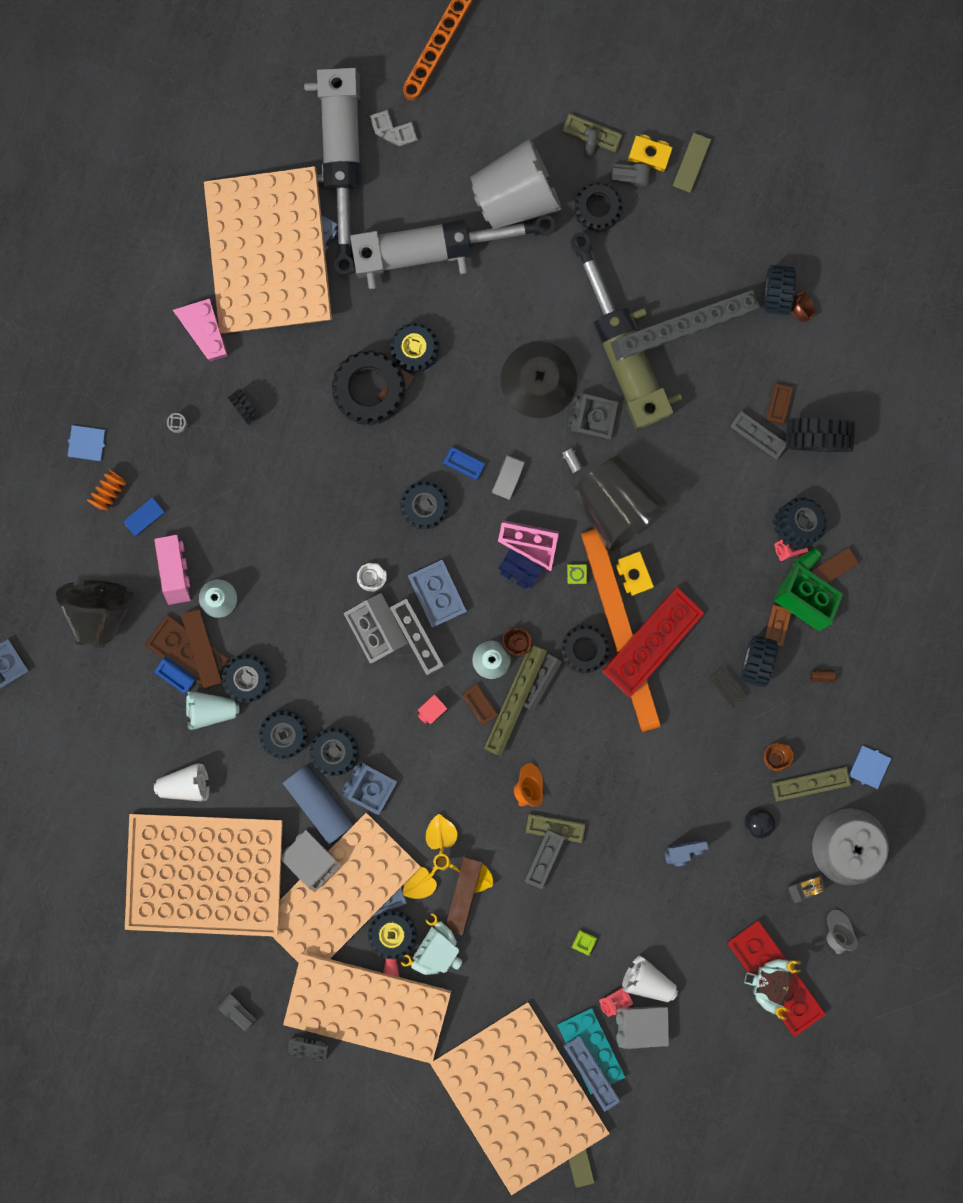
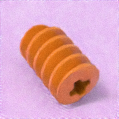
(107, 491)

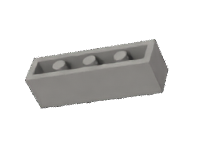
(416, 636)

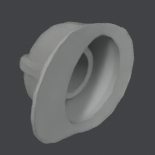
(841, 934)

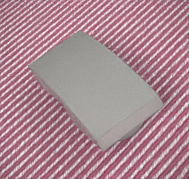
(508, 477)

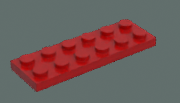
(652, 642)
(755, 949)

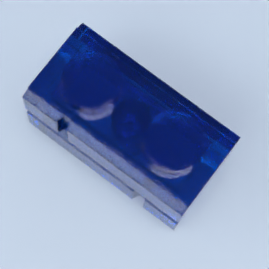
(520, 568)

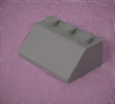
(375, 628)

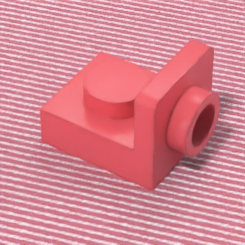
(785, 552)
(616, 1000)

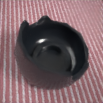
(759, 823)

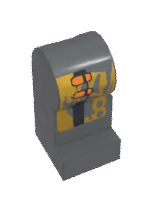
(806, 888)

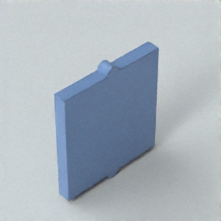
(86, 443)
(869, 767)

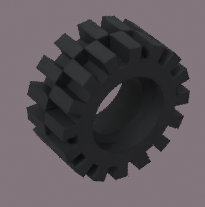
(244, 406)

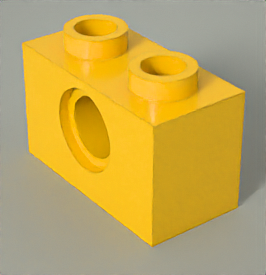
(657, 161)
(636, 562)

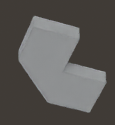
(398, 135)

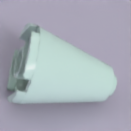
(226, 598)
(487, 669)
(209, 709)

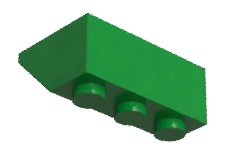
(808, 597)

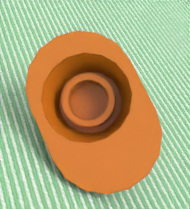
(530, 786)

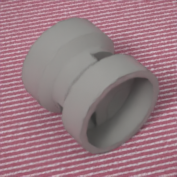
(179, 425)

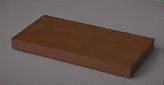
(172, 641)

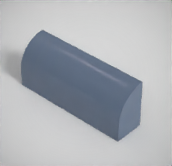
(318, 804)

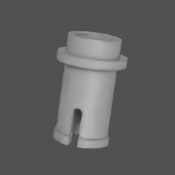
(572, 460)

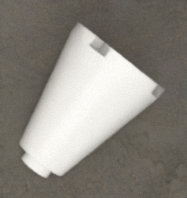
(184, 784)
(648, 982)

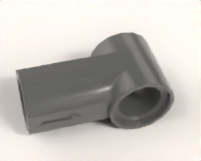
(636, 174)
(233, 1009)

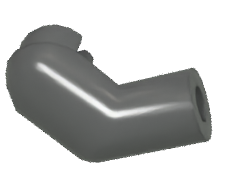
(591, 141)

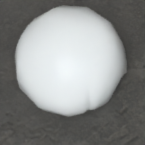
(371, 577)

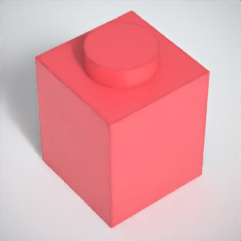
(431, 710)

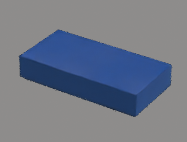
(464, 463)
(143, 517)
(175, 675)

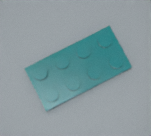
(589, 1029)

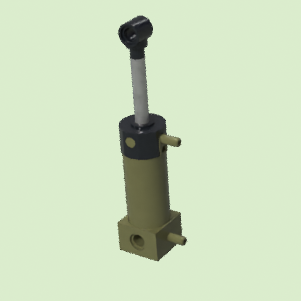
(634, 372)

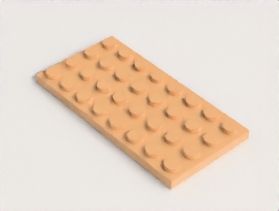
(368, 877)
(367, 1007)

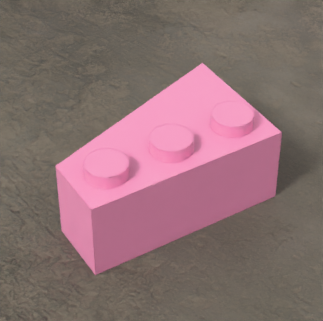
(203, 327)
(531, 541)
(172, 569)

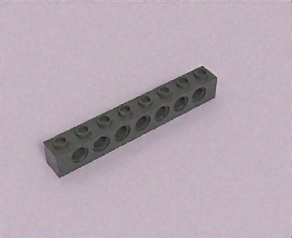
(684, 325)

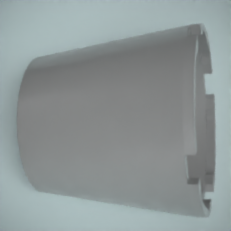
(515, 187)
(836, 840)

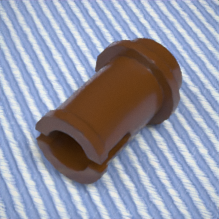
(823, 675)

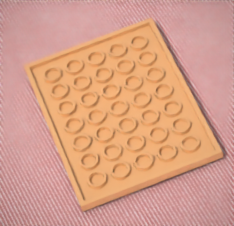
(267, 250)
(203, 875)
(519, 1098)

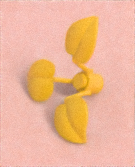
(439, 835)

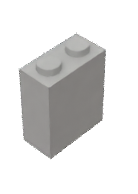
(310, 861)
(642, 1027)

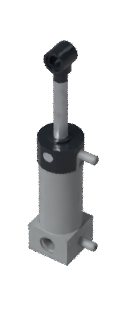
(340, 146)
(429, 244)

